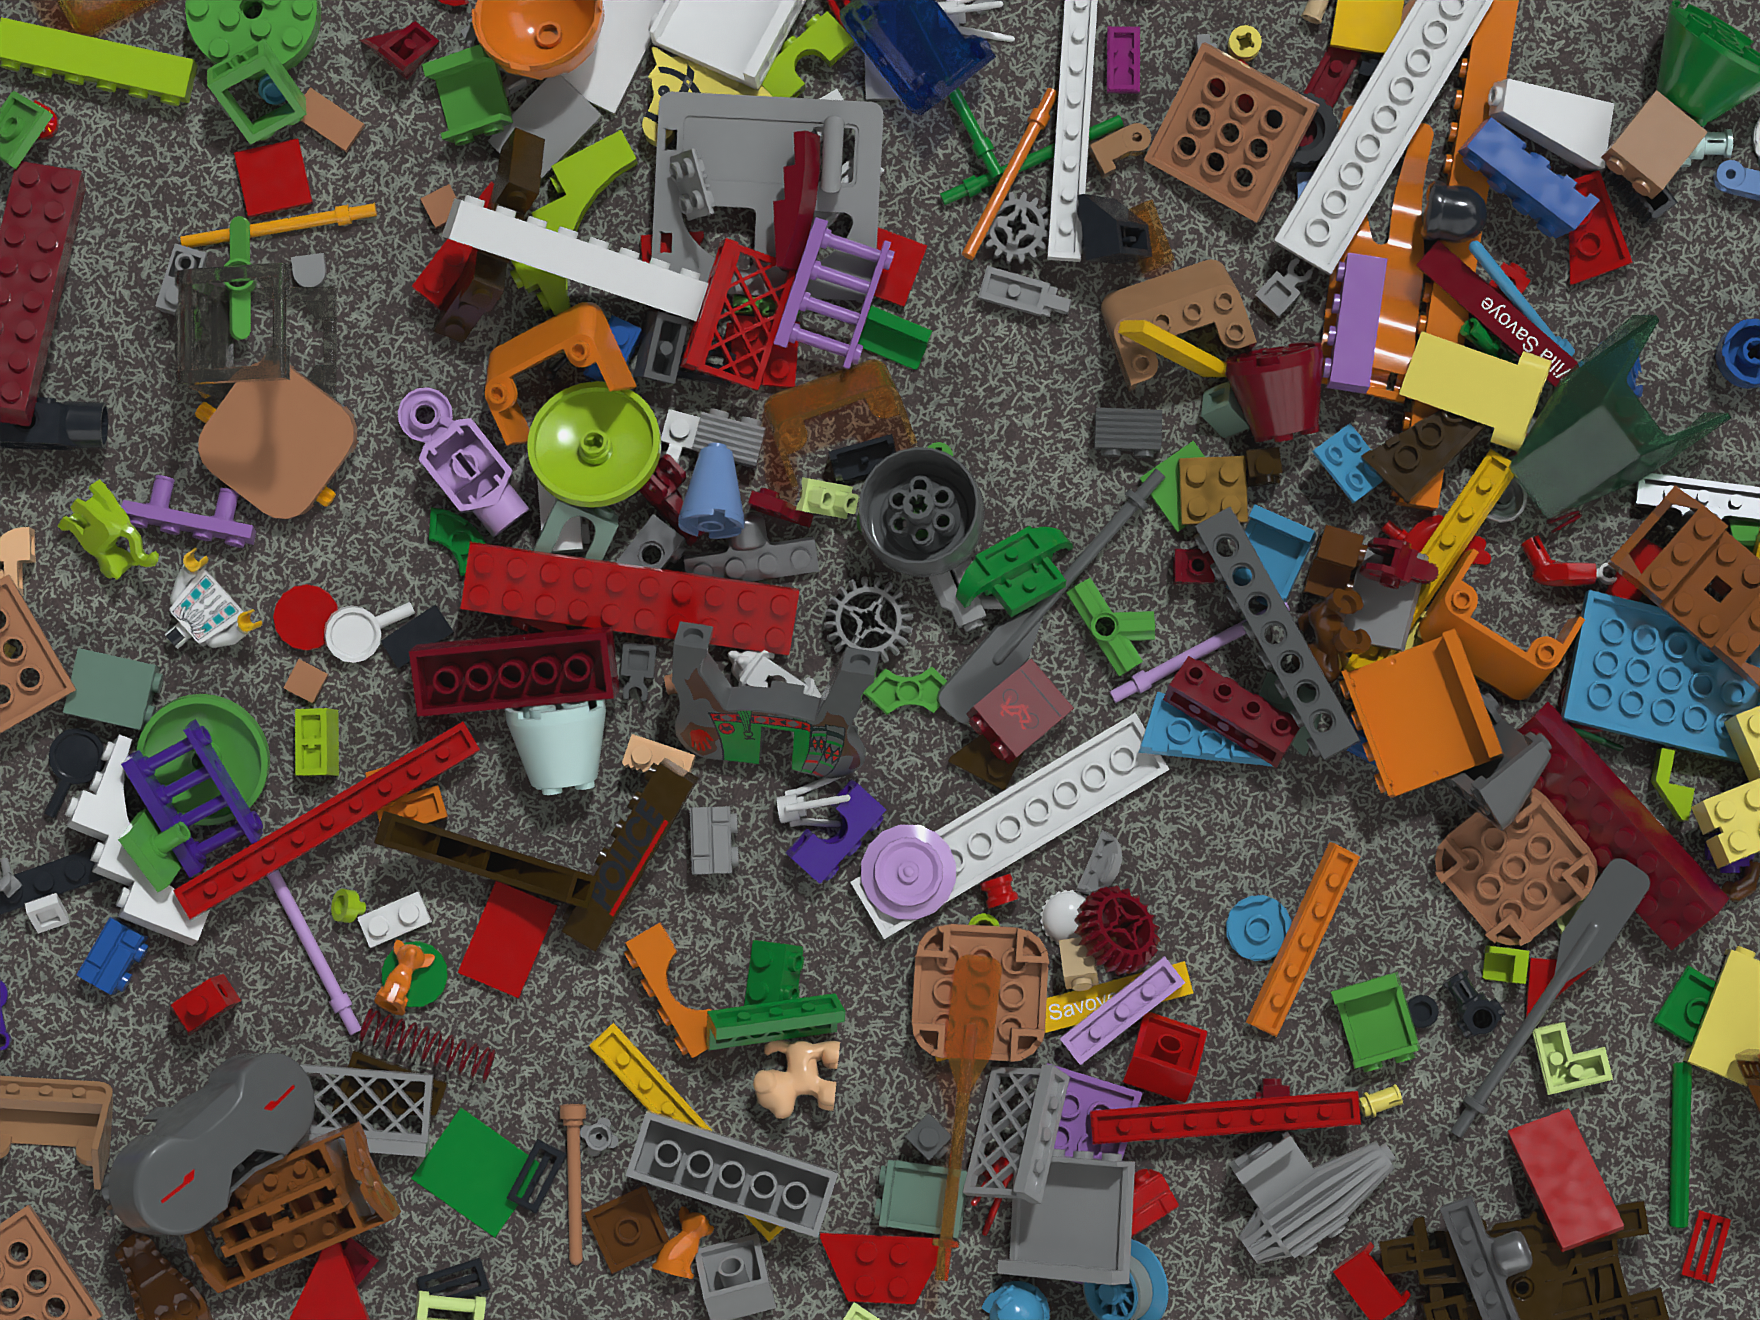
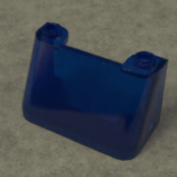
(915, 48)

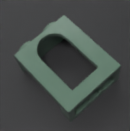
(602, 517)

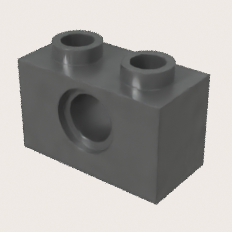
(658, 535)

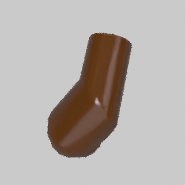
(1746, 885)

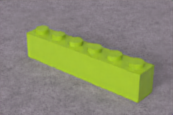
(96, 61)

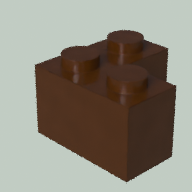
(1333, 560)

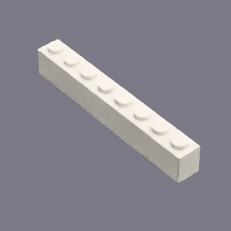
(575, 259)

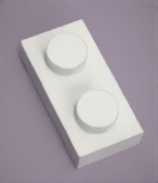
(394, 919)

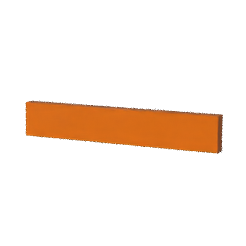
(1303, 939)

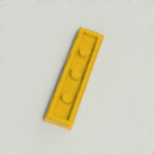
(1172, 348)

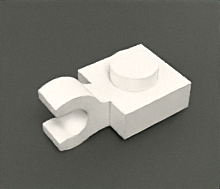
(679, 432)

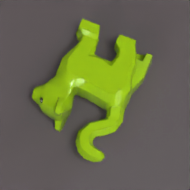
(100, 525)

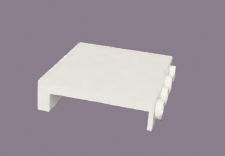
(726, 35)

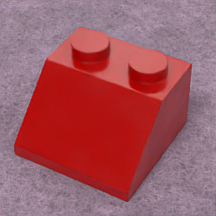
(1165, 1056)

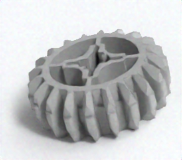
(882, 597)

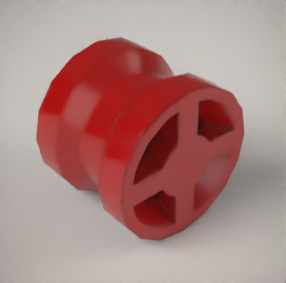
(999, 891)

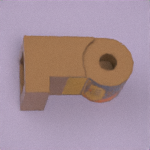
(1127, 141)

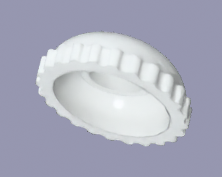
(1059, 915)

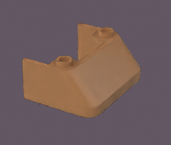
(58, 1115)

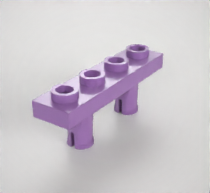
(203, 527)

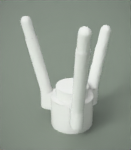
(956, 12)
(792, 807)

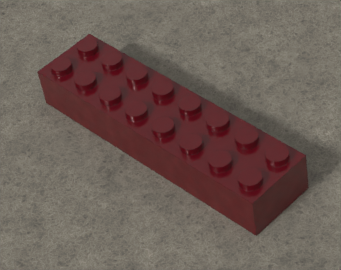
(33, 265)
(1622, 828)

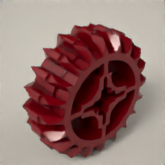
(1117, 930)

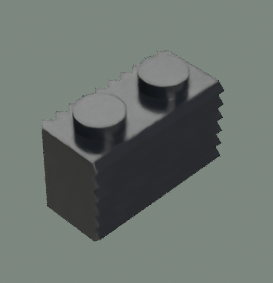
(1643, 207)

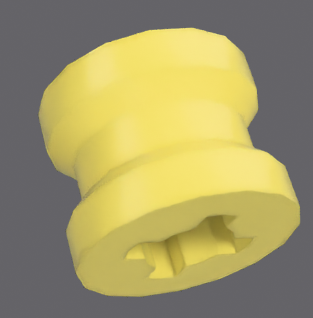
(1242, 48)

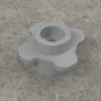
(601, 1127)

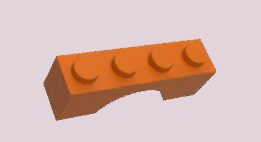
(653, 954)

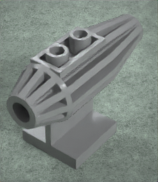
(1303, 1202)

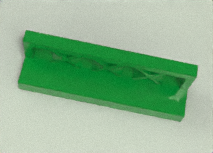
(773, 1021)

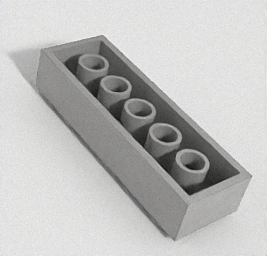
(732, 1173)

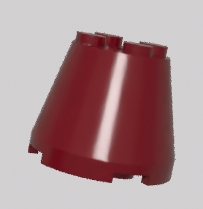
(1278, 389)

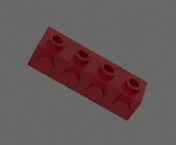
(1232, 711)

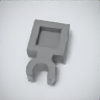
(1280, 291)

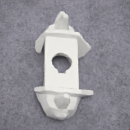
(754, 667)

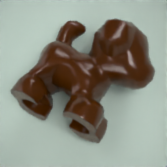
(1331, 634)

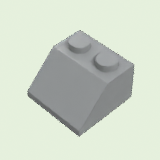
(735, 1278)

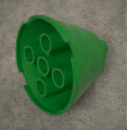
(1705, 64)

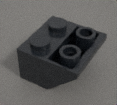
(1111, 231)

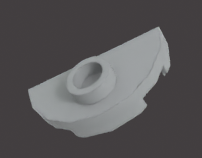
(1102, 865)

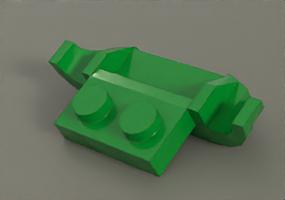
(1016, 570)

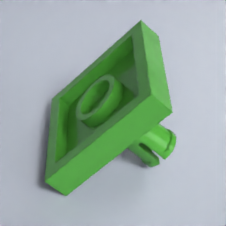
(153, 848)

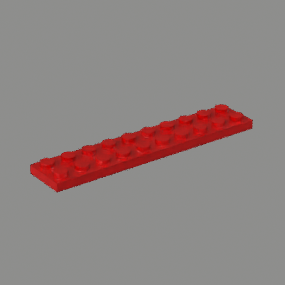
(627, 597)

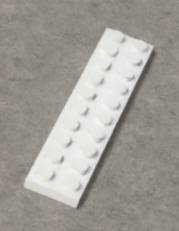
(1378, 129)
(1039, 809)

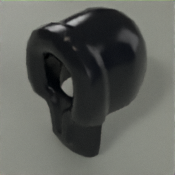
(1453, 213)

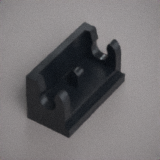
(858, 460)

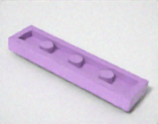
(1122, 1010)

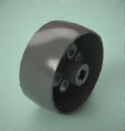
(898, 477)

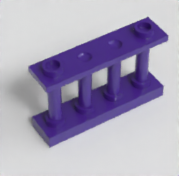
(159, 797)

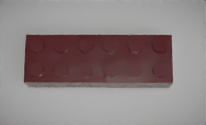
(514, 671)

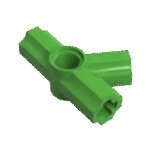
(1127, 626)

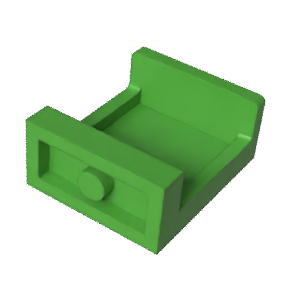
(1377, 1021)

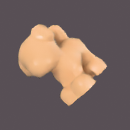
(779, 1089)

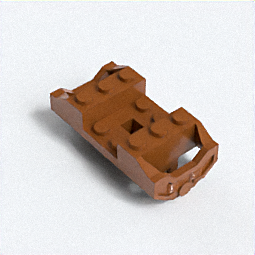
(1686, 567)
(324, 1204)

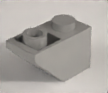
(181, 258)

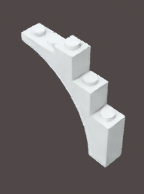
(105, 818)

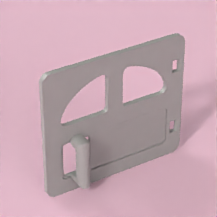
(744, 154)

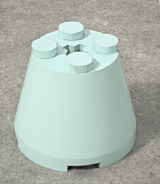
(559, 743)

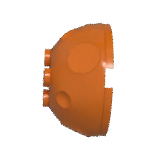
(538, 35)

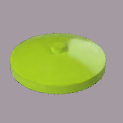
(594, 444)

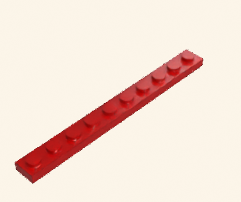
(326, 820)

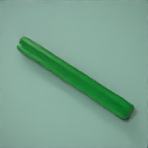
(1680, 1145)

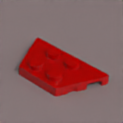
(881, 1265)

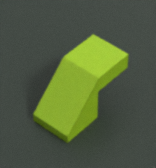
(1676, 797)

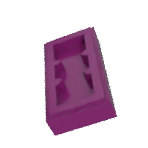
(1123, 60)

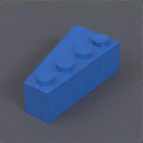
(1526, 179)

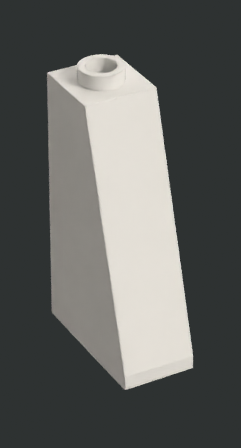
(1557, 120)

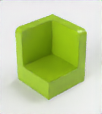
(1505, 964)

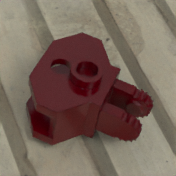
(1399, 564)

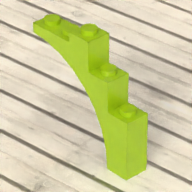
(582, 180)

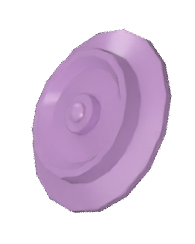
(908, 872)

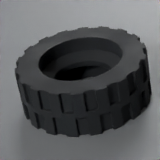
(1326, 132)

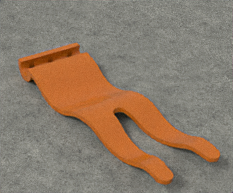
(1402, 279)

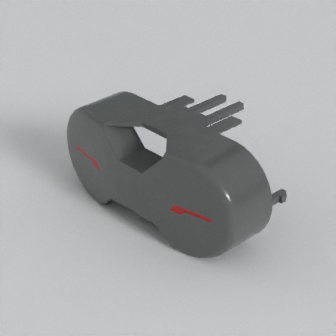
(211, 1144)

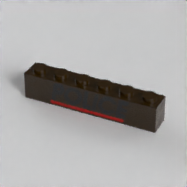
(631, 852)

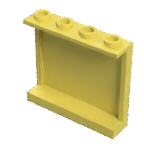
(1730, 1018)

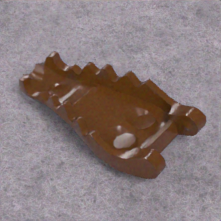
(157, 1285)

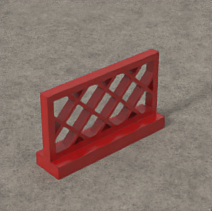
(710, 313)

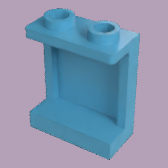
(1281, 548)

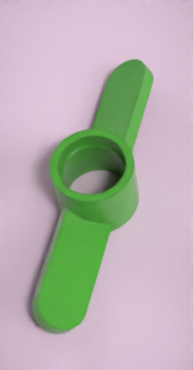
(240, 296)

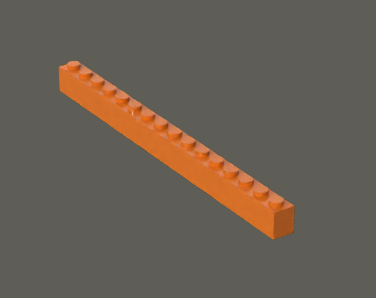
(1485, 64)

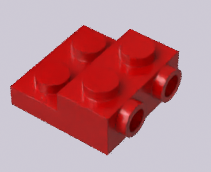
(781, 363)

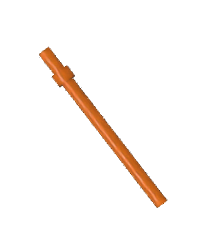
(1037, 121)

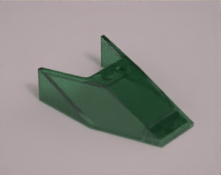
(1597, 431)

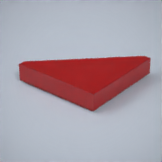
(1539, 976)

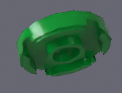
(427, 982)

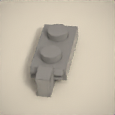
(1021, 293)

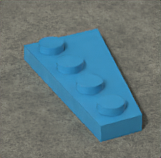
(1180, 735)

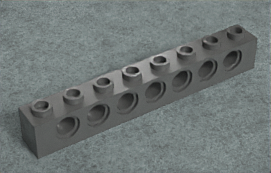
(1227, 526)

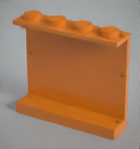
(1421, 715)

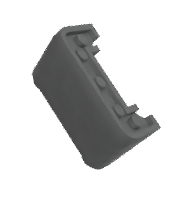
(1503, 784)

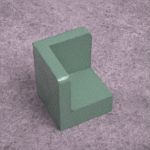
(1223, 410)

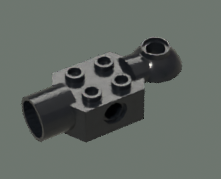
(59, 427)

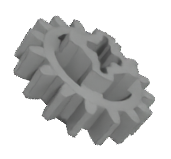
(1032, 231)

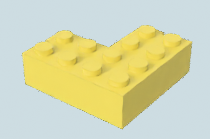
(1737, 809)

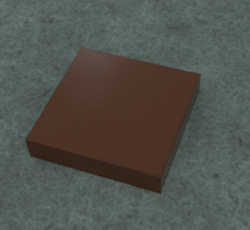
(628, 1229)

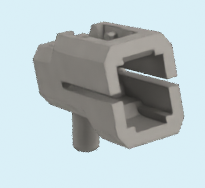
(946, 590)

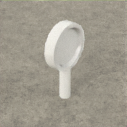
(355, 632)

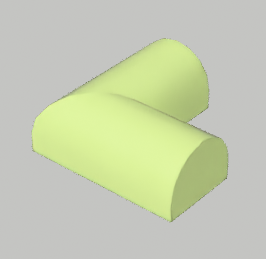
(1566, 1070)

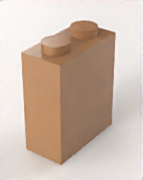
(1653, 145)

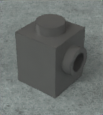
(930, 1137)

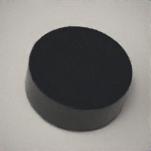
(1423, 1010)

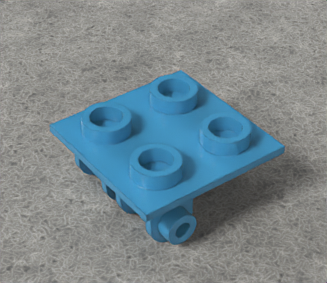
(1342, 460)

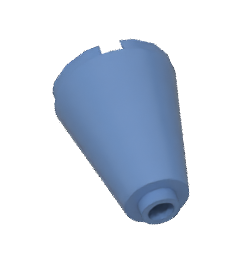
(713, 495)

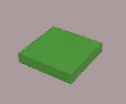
(20, 127)
(1168, 491)

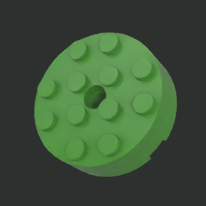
(224, 30)

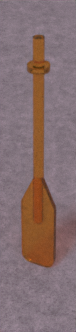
(968, 1051)

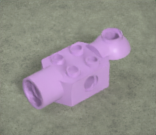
(462, 461)

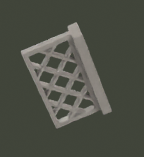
(1038, 1133)
(378, 1140)

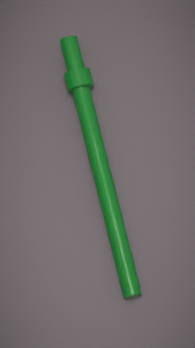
(981, 146)
(972, 185)

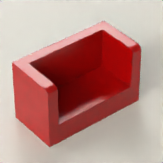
(1369, 1284)

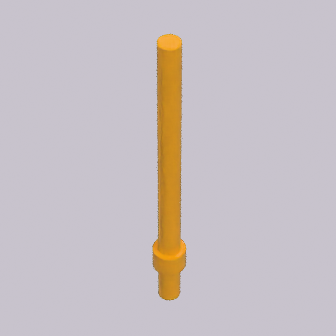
(342, 215)

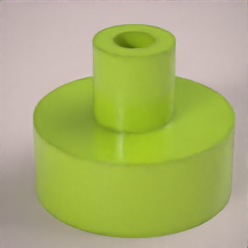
(347, 906)

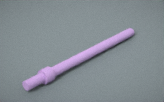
(1142, 680)
(339, 1002)

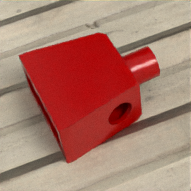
(205, 1003)

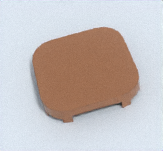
(278, 443)
(1517, 876)
(1021, 993)

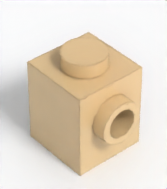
(1078, 969)

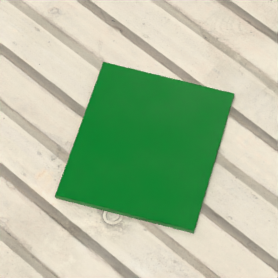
(474, 1172)

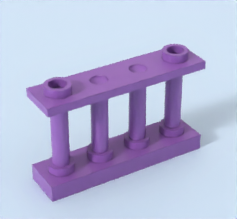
(811, 269)

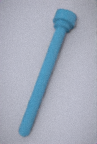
(1514, 294)

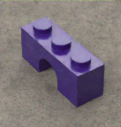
(821, 856)

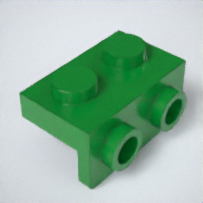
(773, 972)

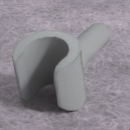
(8, 883)

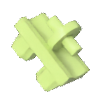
(827, 498)

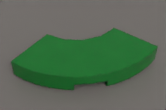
(454, 534)

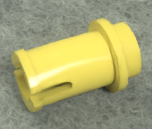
(1380, 1101)

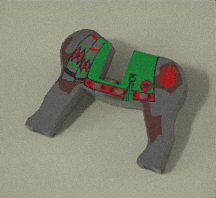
(731, 721)

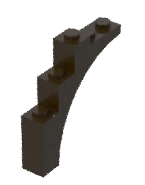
(484, 272)
(485, 859)

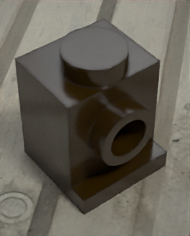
(1263, 466)

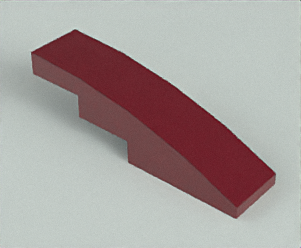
(795, 213)

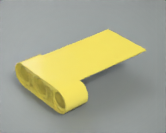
(1477, 386)

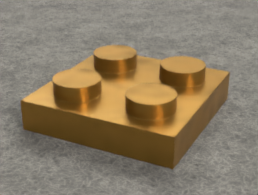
(1212, 486)

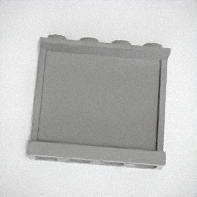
(1081, 1224)

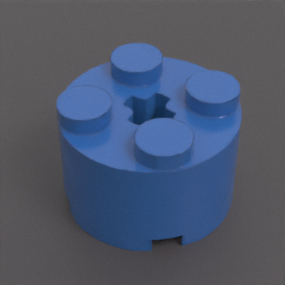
(1733, 357)

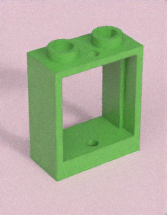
(243, 65)

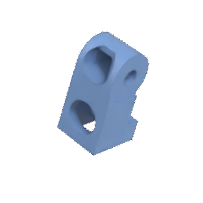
(1737, 180)

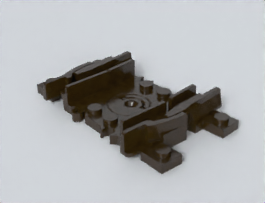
(1552, 1287)

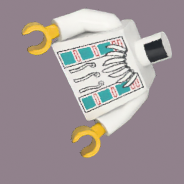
(205, 609)

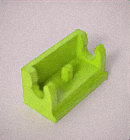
(316, 742)

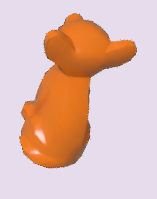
(393, 994)
(681, 1250)

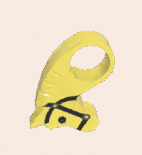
(683, 75)

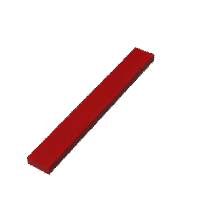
(1225, 1117)

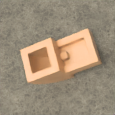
(15, 549)

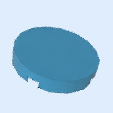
(1249, 930)

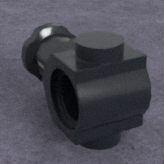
(1470, 1004)

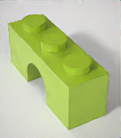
(822, 38)

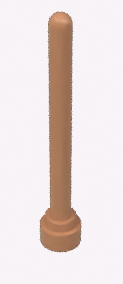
(572, 1118)

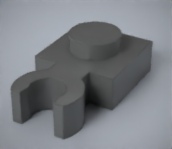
(638, 663)

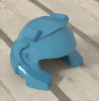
(1017, 1302)

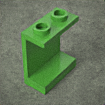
(470, 94)

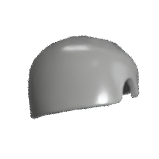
(1514, 503)

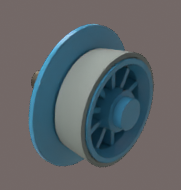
(1140, 1299)

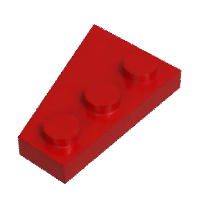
(1598, 241)

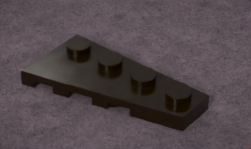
(1421, 452)

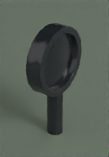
(74, 759)

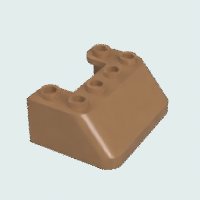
(1176, 304)

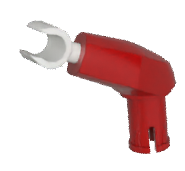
(1558, 573)

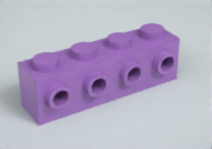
(1356, 323)

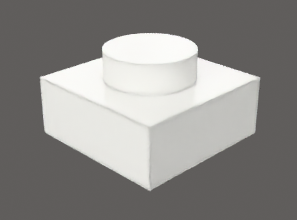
(47, 913)

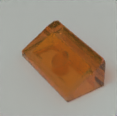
(1161, 250)

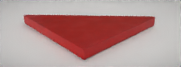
(330, 1290)

